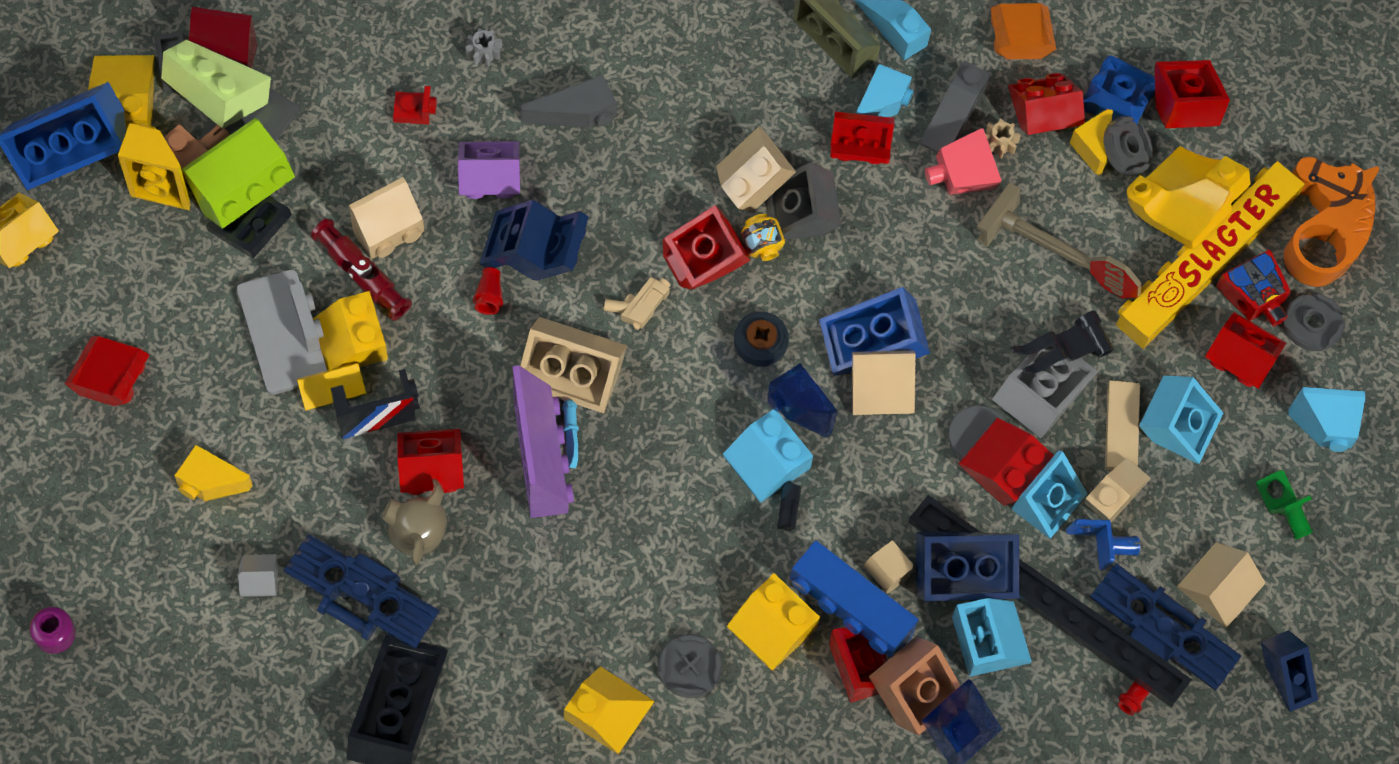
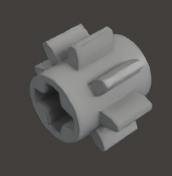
(481, 54)

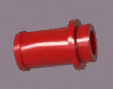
(1131, 700)

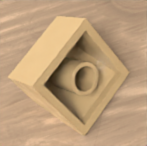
(753, 171)
(386, 219)

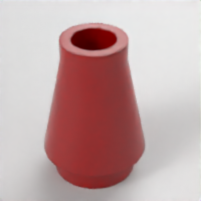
(488, 294)

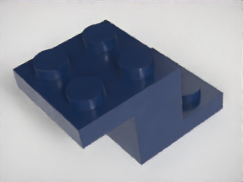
(534, 240)

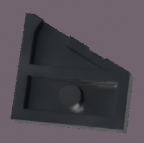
(254, 228)

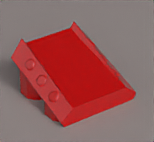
(107, 371)

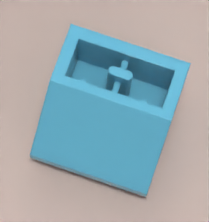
(990, 636)

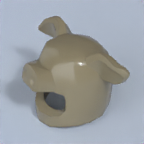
(417, 524)

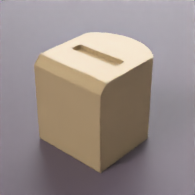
(889, 567)

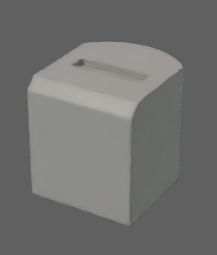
(258, 575)

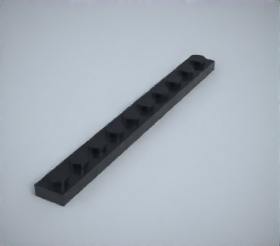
(1073, 616)

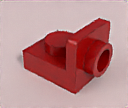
(414, 107)

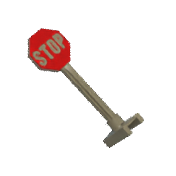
(1106, 270)

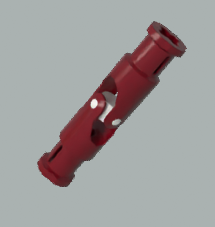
(351, 260)

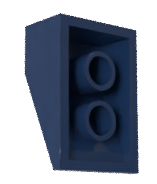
(967, 566)

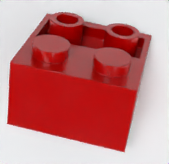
(1047, 103)

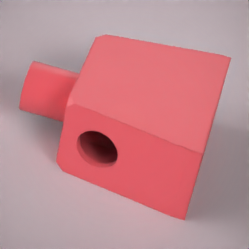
(965, 165)

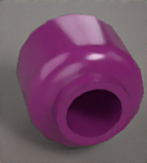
(52, 630)

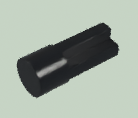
(789, 507)

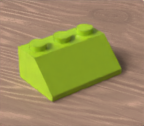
(238, 173)

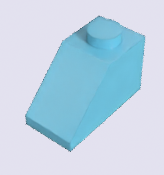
(886, 93)

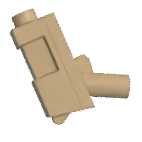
(640, 308)

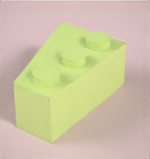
(214, 82)

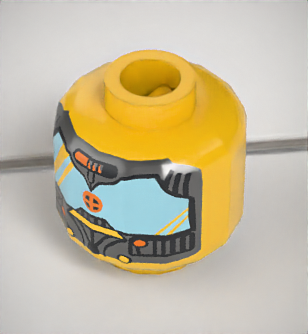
(762, 237)

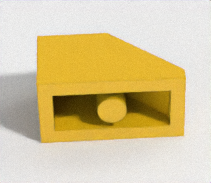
(210, 477)

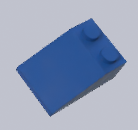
(877, 324)

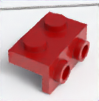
(861, 138)

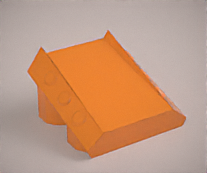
(1022, 30)

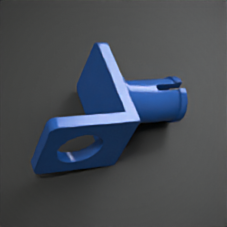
(1106, 543)

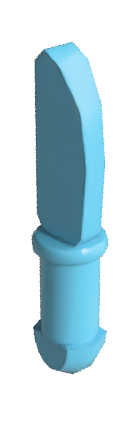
(571, 428)

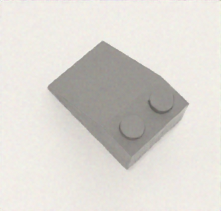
(1044, 396)

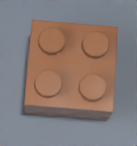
(914, 683)

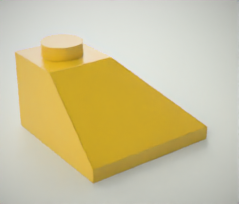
(607, 709)

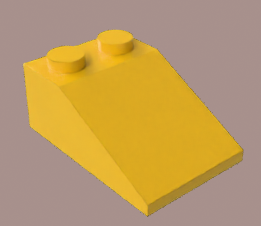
(131, 81)

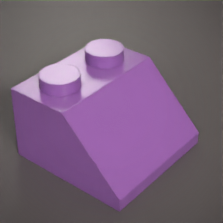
(489, 169)

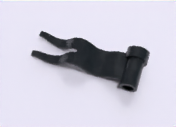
(1070, 344)

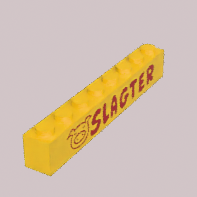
(1197, 267)

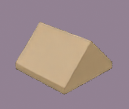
(1223, 582)

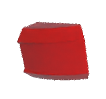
(704, 249)

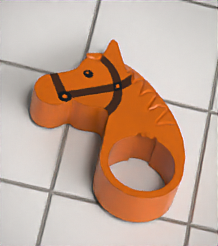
(1345, 217)

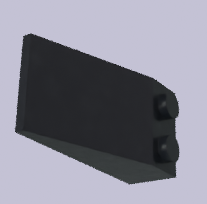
(396, 704)

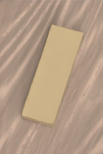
(1122, 423)

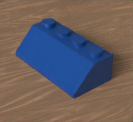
(65, 136)
(853, 599)

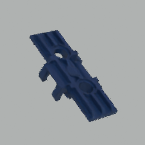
(367, 584)
(1160, 631)

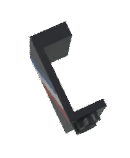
(376, 414)

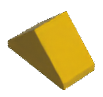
(1089, 141)

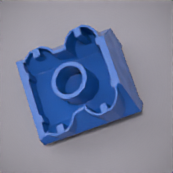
(1119, 89)

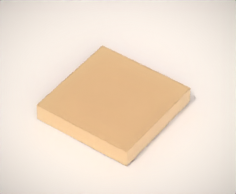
(883, 382)

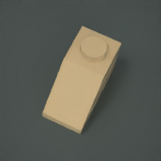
(1116, 490)

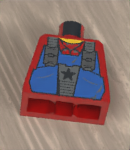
(1257, 288)

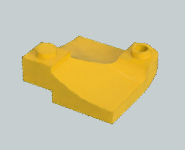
(1188, 194)

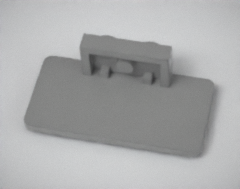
(282, 329)

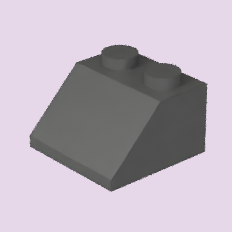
(806, 203)

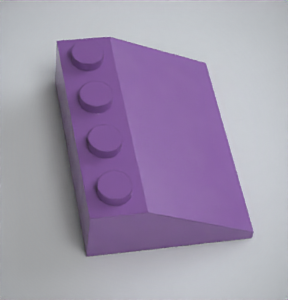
(540, 445)

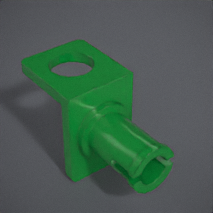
(1286, 504)

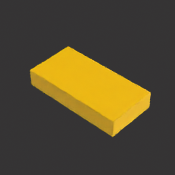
(317, 387)

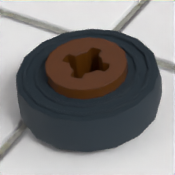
(758, 349)

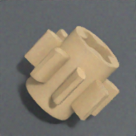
(1002, 138)

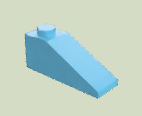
(898, 24)

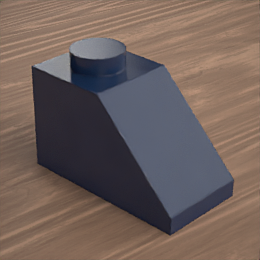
(1290, 669)

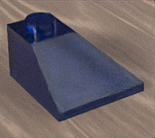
(802, 401)
(962, 724)

